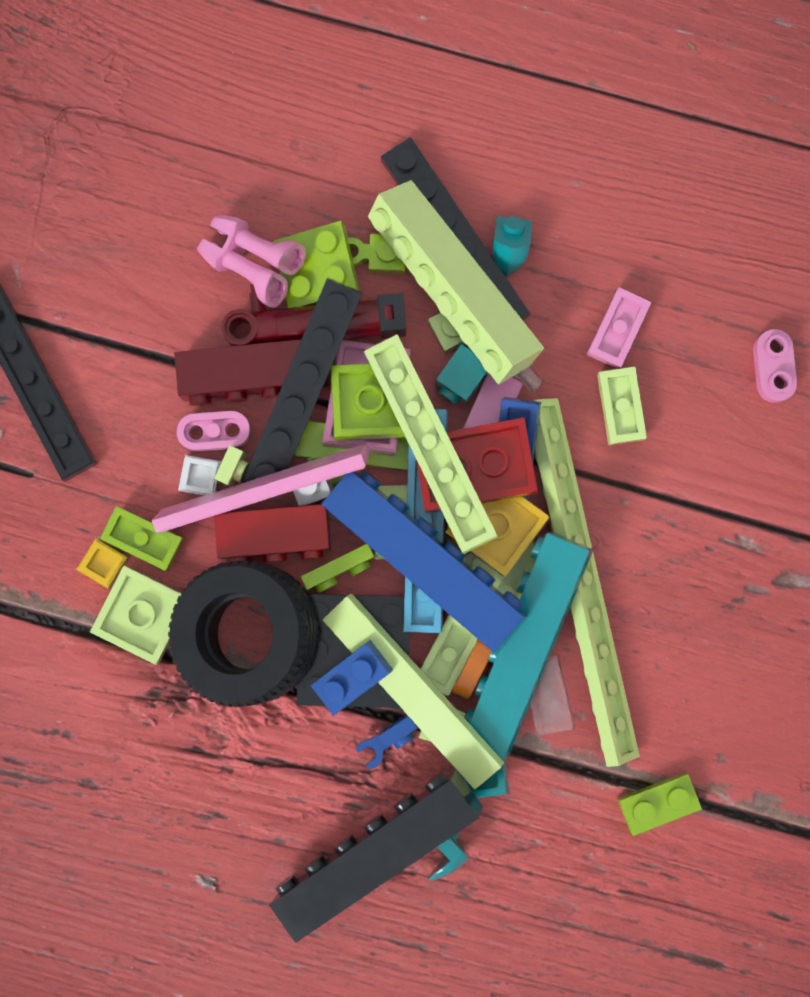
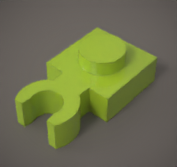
(377, 254)

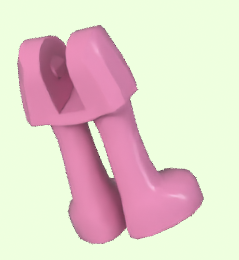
(285, 256)

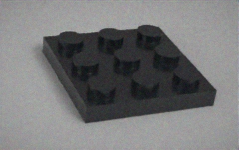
(331, 650)

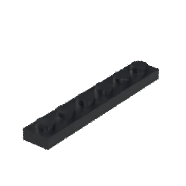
(408, 163)
(304, 379)

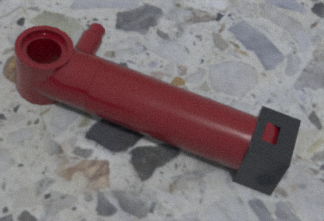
(371, 318)

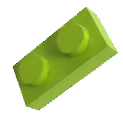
(140, 538)
(324, 576)
(659, 803)

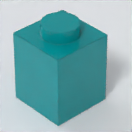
(460, 377)

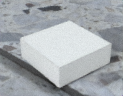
(199, 475)

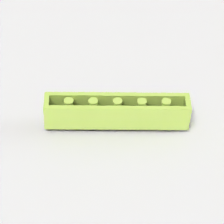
(454, 281)

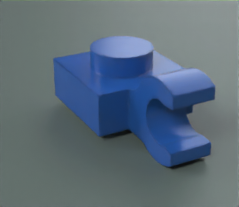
(397, 733)

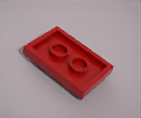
(495, 460)

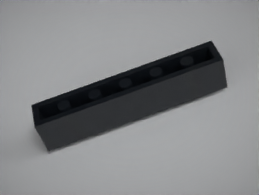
(375, 855)

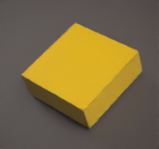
(102, 563)

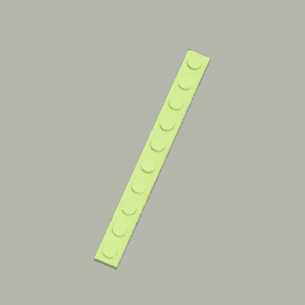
(588, 605)

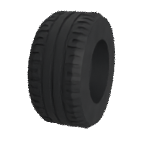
(196, 641)

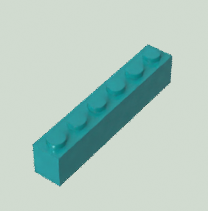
(522, 660)

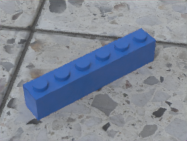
(425, 560)

